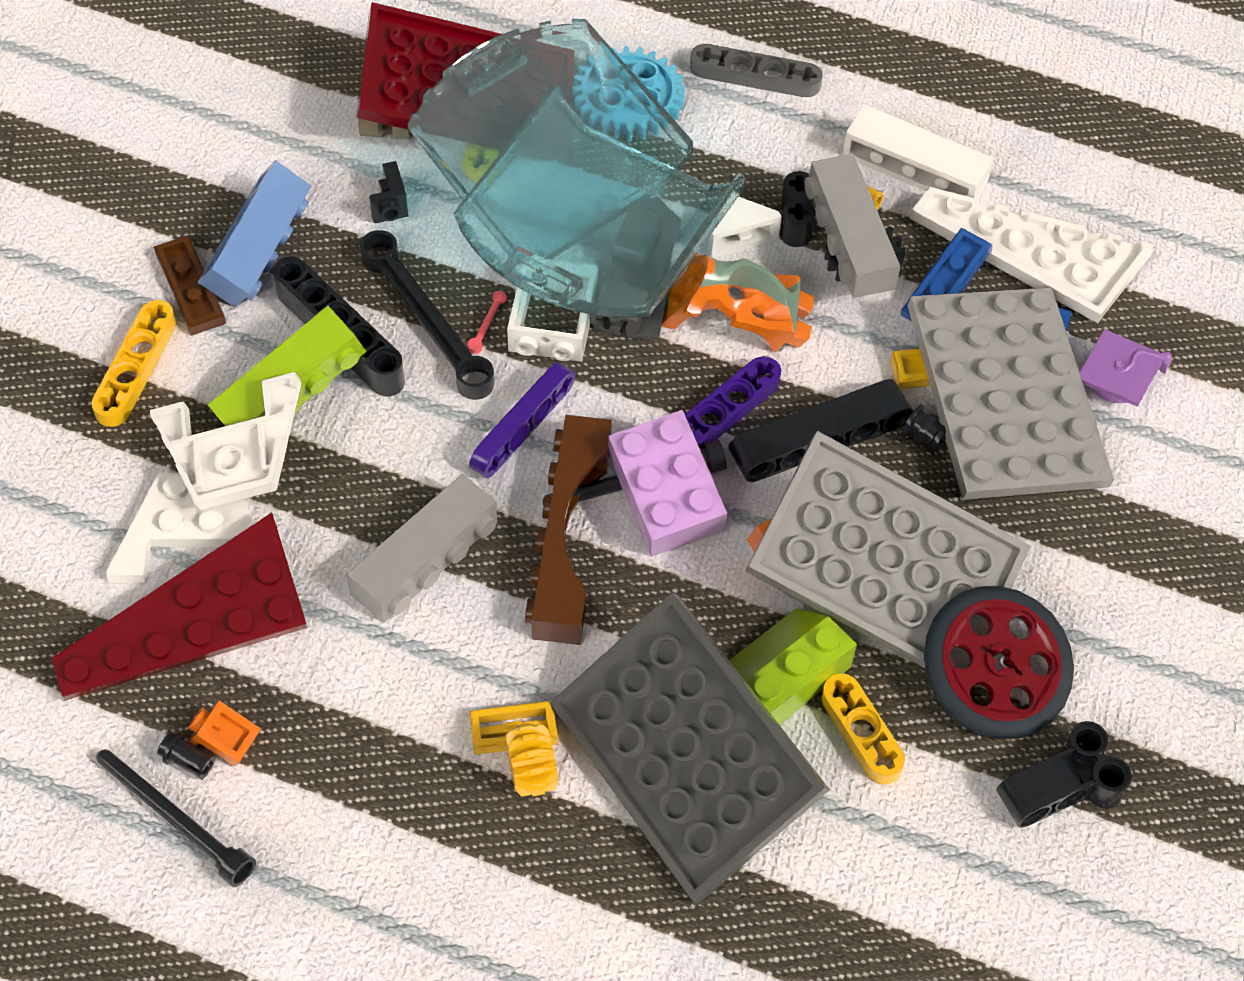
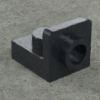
(392, 199)

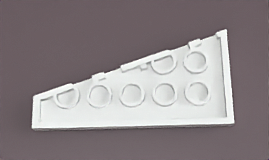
(1041, 251)

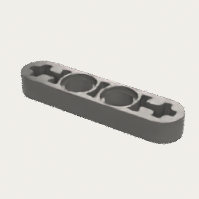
(754, 75)

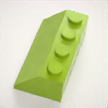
(794, 661)

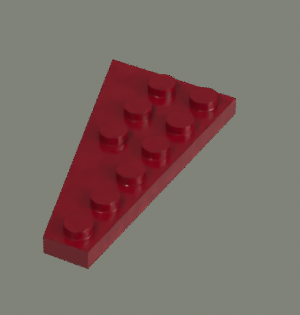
(211, 608)

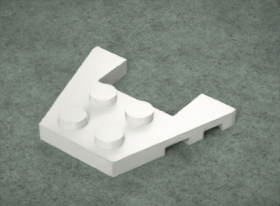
(236, 458)
(173, 520)

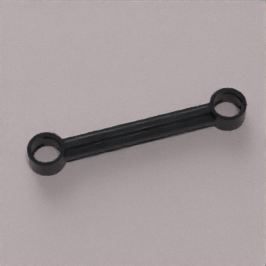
(427, 314)

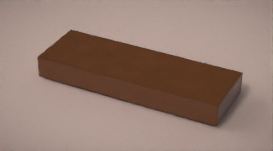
(182, 271)

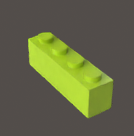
(314, 352)

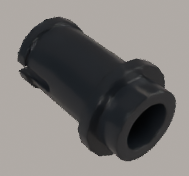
(185, 755)

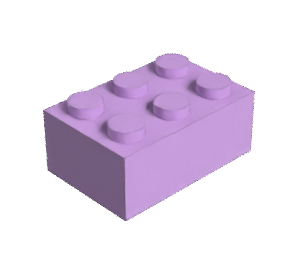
(667, 483)

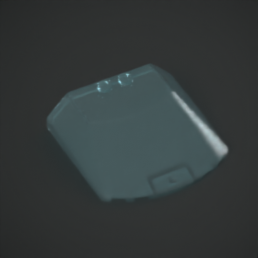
(503, 80)
(588, 216)

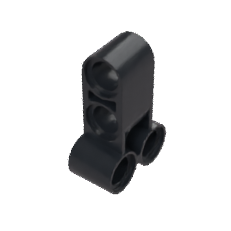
(1066, 779)

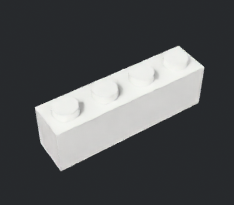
(916, 154)

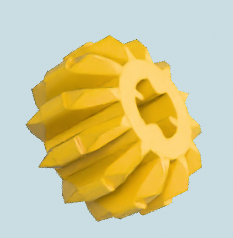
(531, 759)

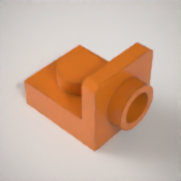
(223, 732)

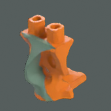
(765, 294)

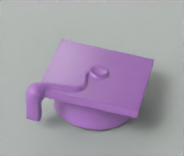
(1122, 368)

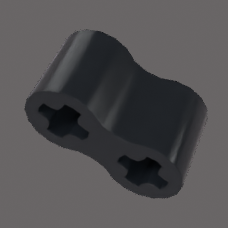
(797, 211)

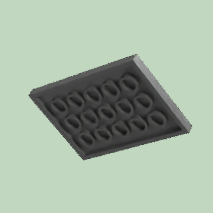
(688, 748)

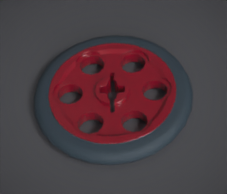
(953, 685)

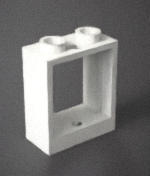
(543, 342)

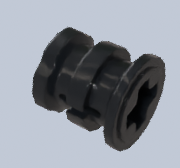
(924, 429)

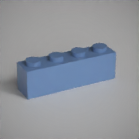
(255, 235)

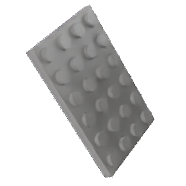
(1009, 393)
(879, 549)

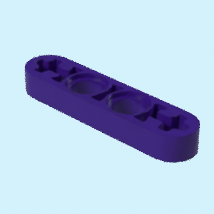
(733, 412)
(522, 420)

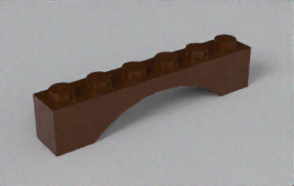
(560, 596)

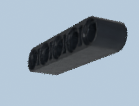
(309, 294)
(845, 419)

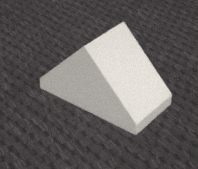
(744, 227)

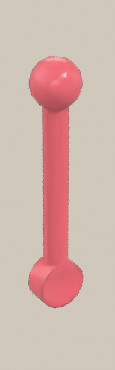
(475, 344)

